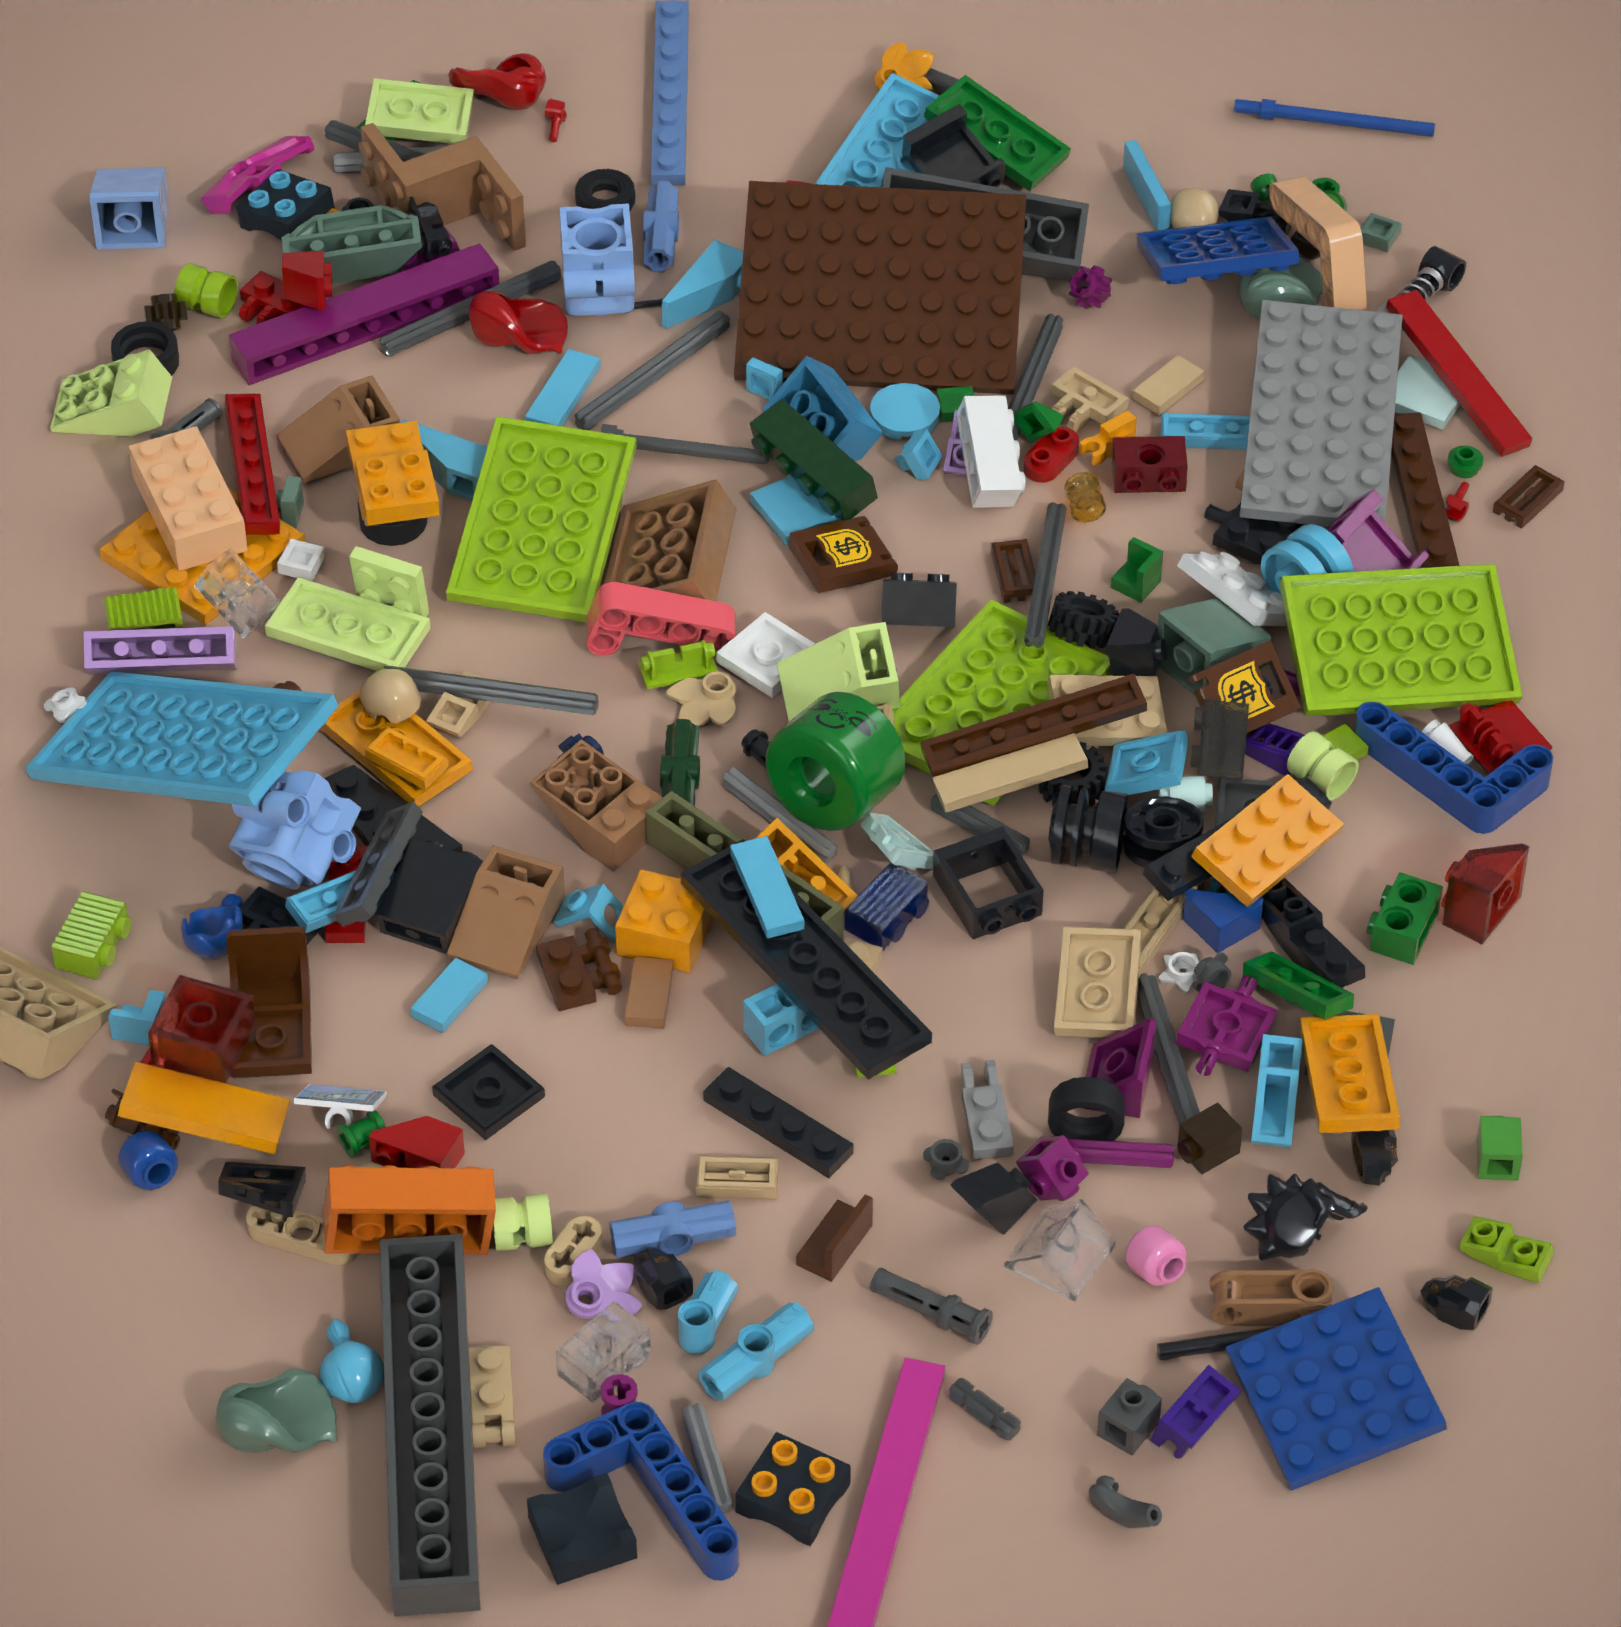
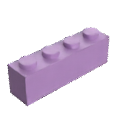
(160, 650)

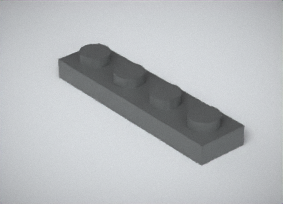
(378, 864)

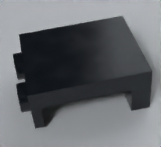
(951, 151)
(427, 894)

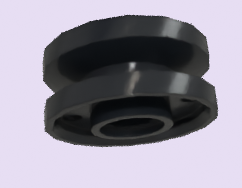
(1159, 827)

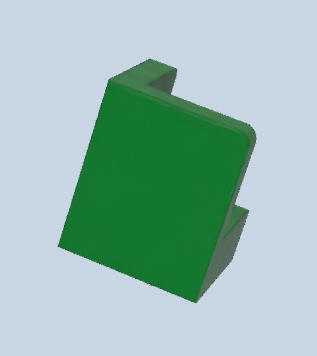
(1140, 572)

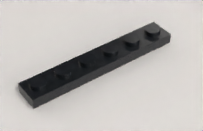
(1179, 871)

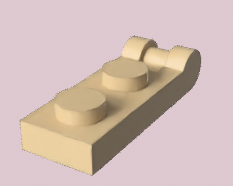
(491, 1395)

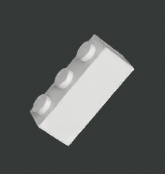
(990, 451)

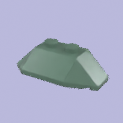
(359, 241)

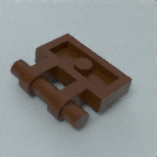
(566, 971)

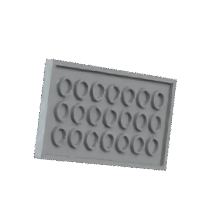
(1320, 412)

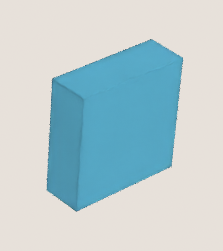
(763, 378)

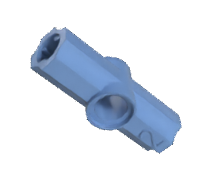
(661, 226)
(672, 1228)

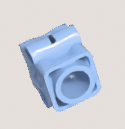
(597, 260)
(295, 831)

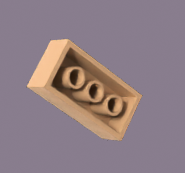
(187, 498)

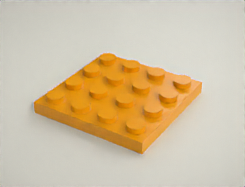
(146, 559)

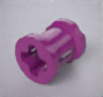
(626, 1392)

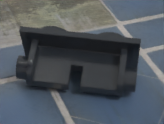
(433, 234)

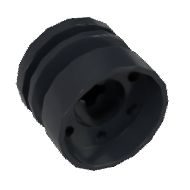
(1088, 828)

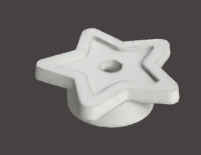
(1176, 963)

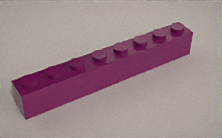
(360, 314)

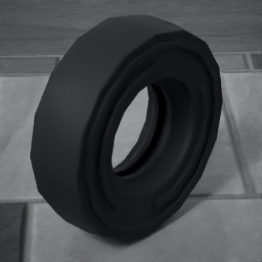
(604, 180)

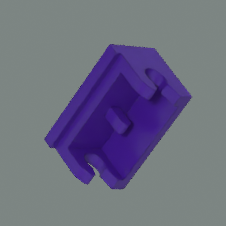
(1195, 1411)

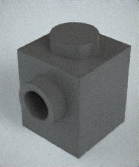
(1129, 1416)

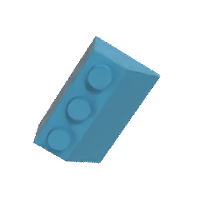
(830, 406)

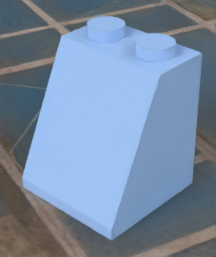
(129, 208)

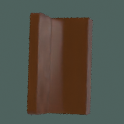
(836, 1238)

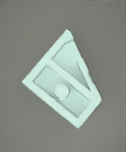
(897, 843)

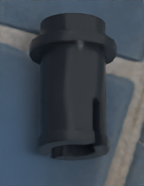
(756, 745)

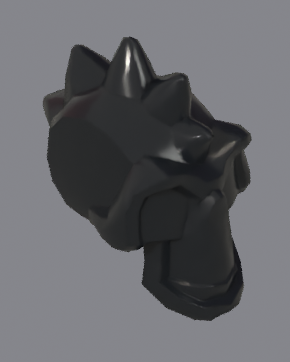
(1294, 1214)

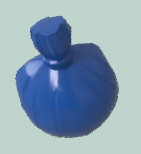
(208, 928)

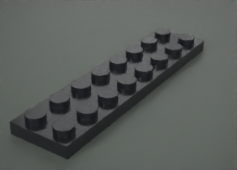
(814, 971)

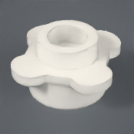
(64, 704)

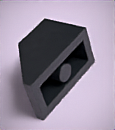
(1135, 646)
(996, 1194)

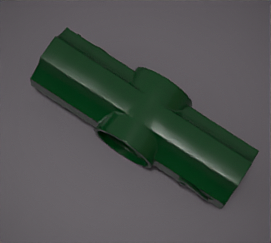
(681, 761)

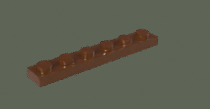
(1422, 491)
(1035, 725)

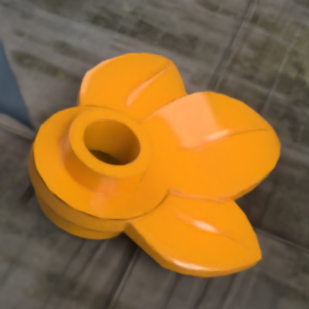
(908, 65)

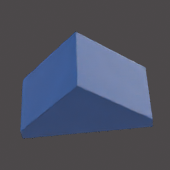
(1221, 917)

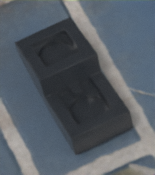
(1248, 205)

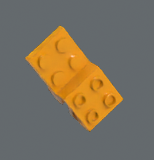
(392, 473)

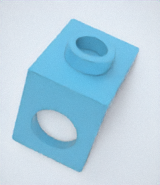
(589, 904)

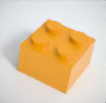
(662, 922)

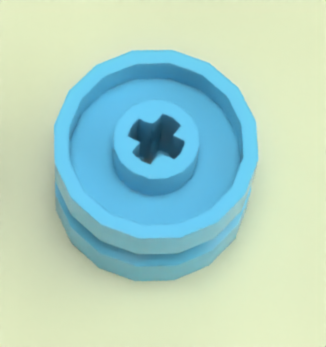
(1304, 552)

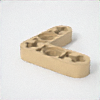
(311, 1247)

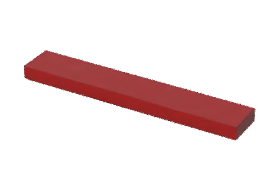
(1459, 374)
(252, 464)

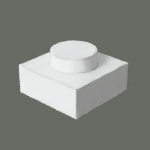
(301, 559)

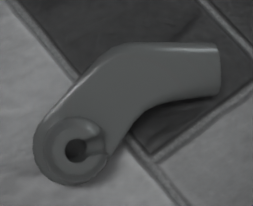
(1121, 1509)

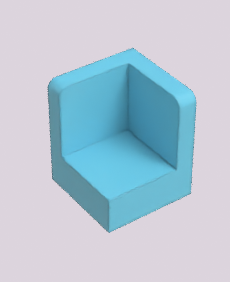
(134, 1022)

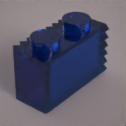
(887, 906)

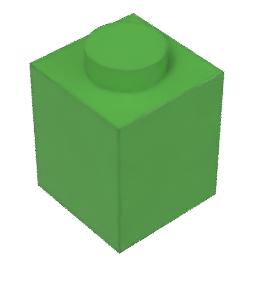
(1499, 1147)

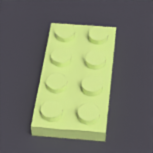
(347, 626)

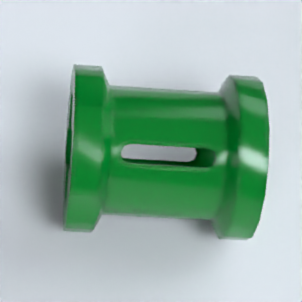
(356, 1135)

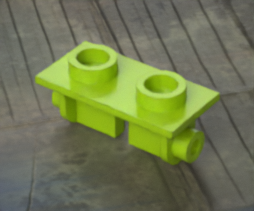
(668, 667)

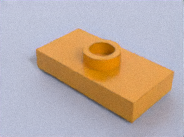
(406, 758)

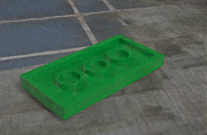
(1004, 132)

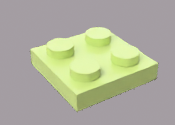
(389, 581)

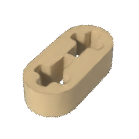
(566, 1246)

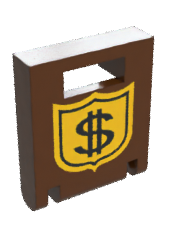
(851, 550)
(1242, 682)

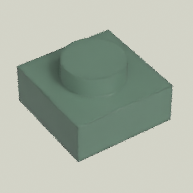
(291, 500)

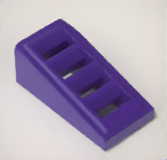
(1276, 755)

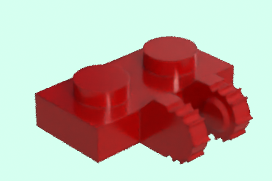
(264, 297)

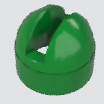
(1261, 185)

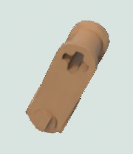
(1268, 1296)

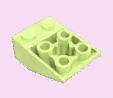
(114, 398)
(849, 662)

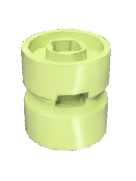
(1324, 765)
(522, 1222)

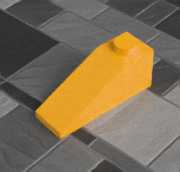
(806, 864)

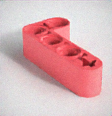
(656, 616)

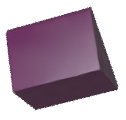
(1126, 1062)

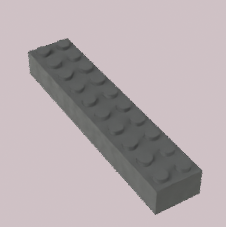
(429, 1426)

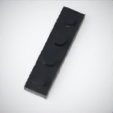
(778, 1122)

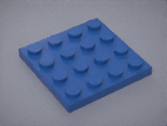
(1218, 249)
(1335, 1388)

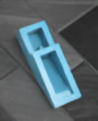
(1276, 1090)

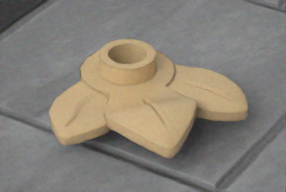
(705, 698)

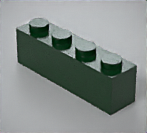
(812, 461)

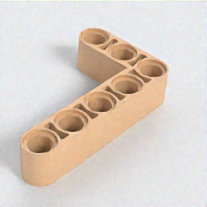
(1332, 233)

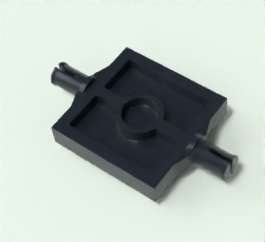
(1247, 536)

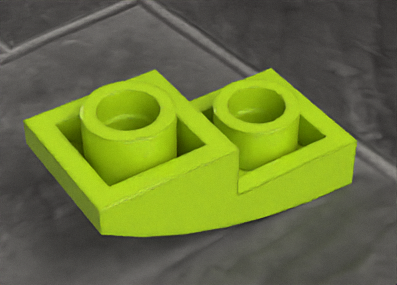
(1498, 1247)

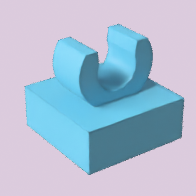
(919, 455)

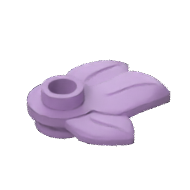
(601, 1284)

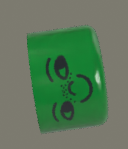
(835, 761)

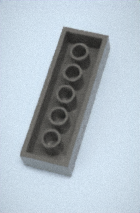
(1052, 225)

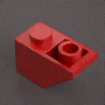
(307, 278)
(418, 1144)

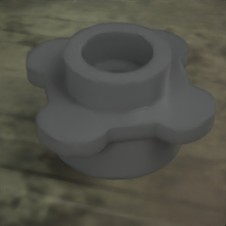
(1212, 971)
(945, 1150)

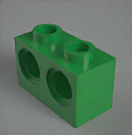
(1405, 918)

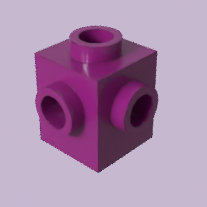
(1053, 1168)

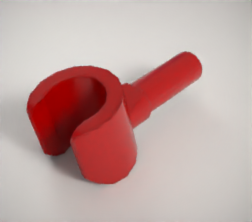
(555, 111)
(1457, 506)

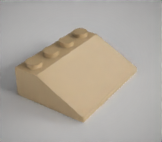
(44, 1016)

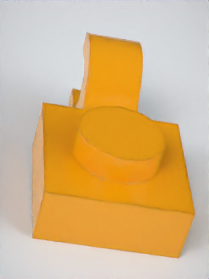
(1102, 443)

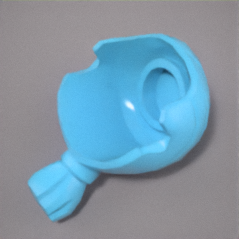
(351, 1368)

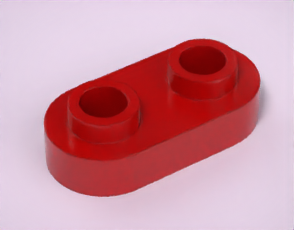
(1051, 455)

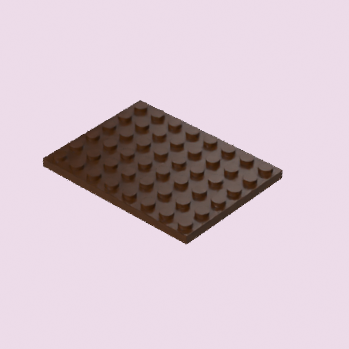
(883, 284)

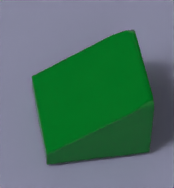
(1036, 420)

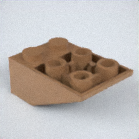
(318, 437)
(597, 803)
(507, 911)

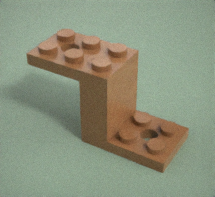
(455, 178)

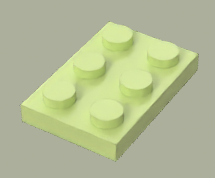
(420, 111)

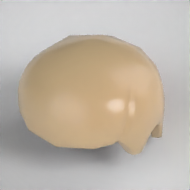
(1193, 208)
(391, 695)

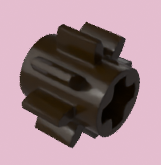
(166, 311)

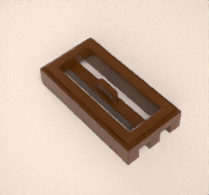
(1527, 507)
(1018, 590)

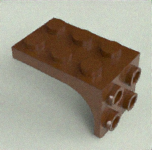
(276, 971)

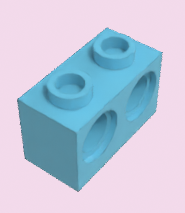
(774, 1020)

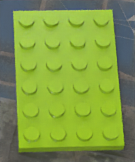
(541, 519)
(1400, 639)
(986, 676)

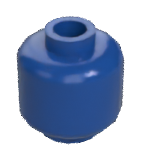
(148, 1160)

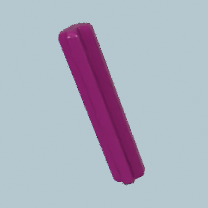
(1124, 1152)

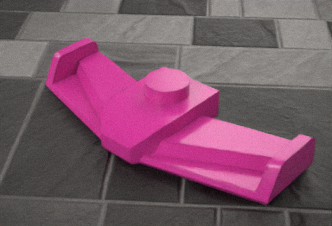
(253, 172)

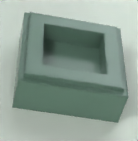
(1380, 232)

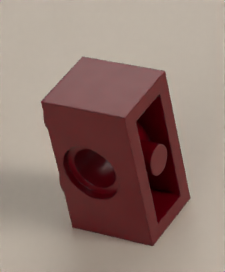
(1149, 464)

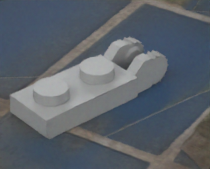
(986, 1114)

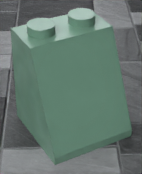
(1204, 636)

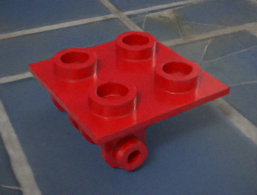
(1495, 733)

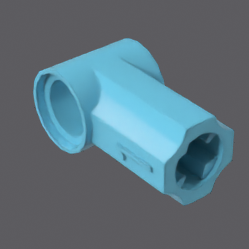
(704, 1312)

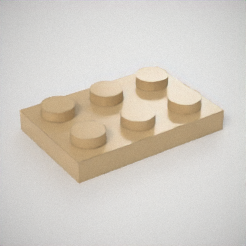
(1127, 729)
(1097, 981)

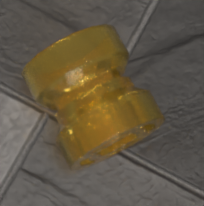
(1085, 497)

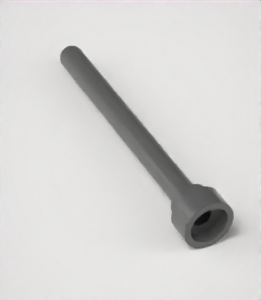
(691, 448)

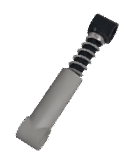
(1436, 272)

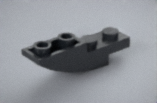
(1301, 934)

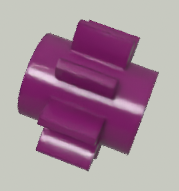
(1090, 286)

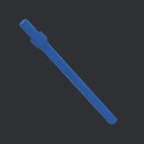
(1269, 109)

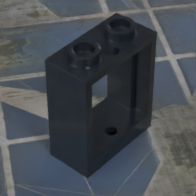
(990, 850)

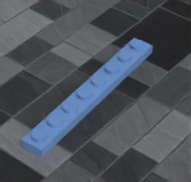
(670, 92)

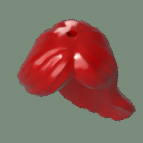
(513, 83)
(528, 323)

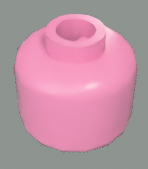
(1156, 1256)

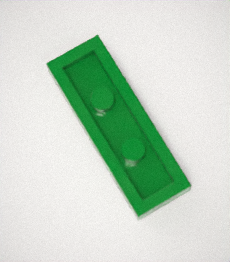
(1298, 985)

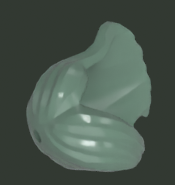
(1295, 285)
(279, 1413)

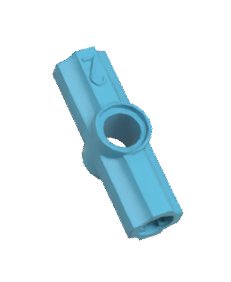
(769, 1339)

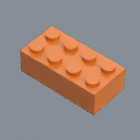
(405, 1203)

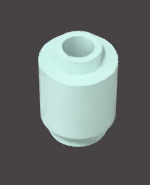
(1193, 790)

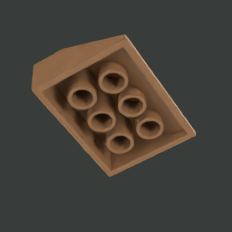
(675, 541)

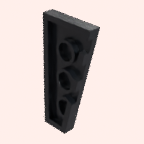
(375, 802)

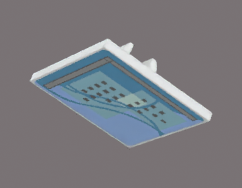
(340, 1100)

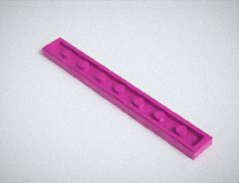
(887, 1495)

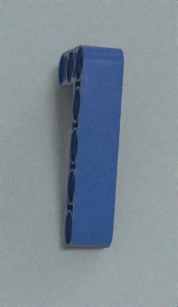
(1447, 781)
(661, 1477)

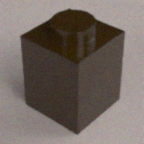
(1209, 1138)

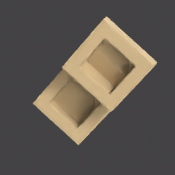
(457, 714)

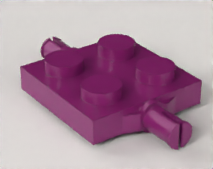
(1226, 1026)

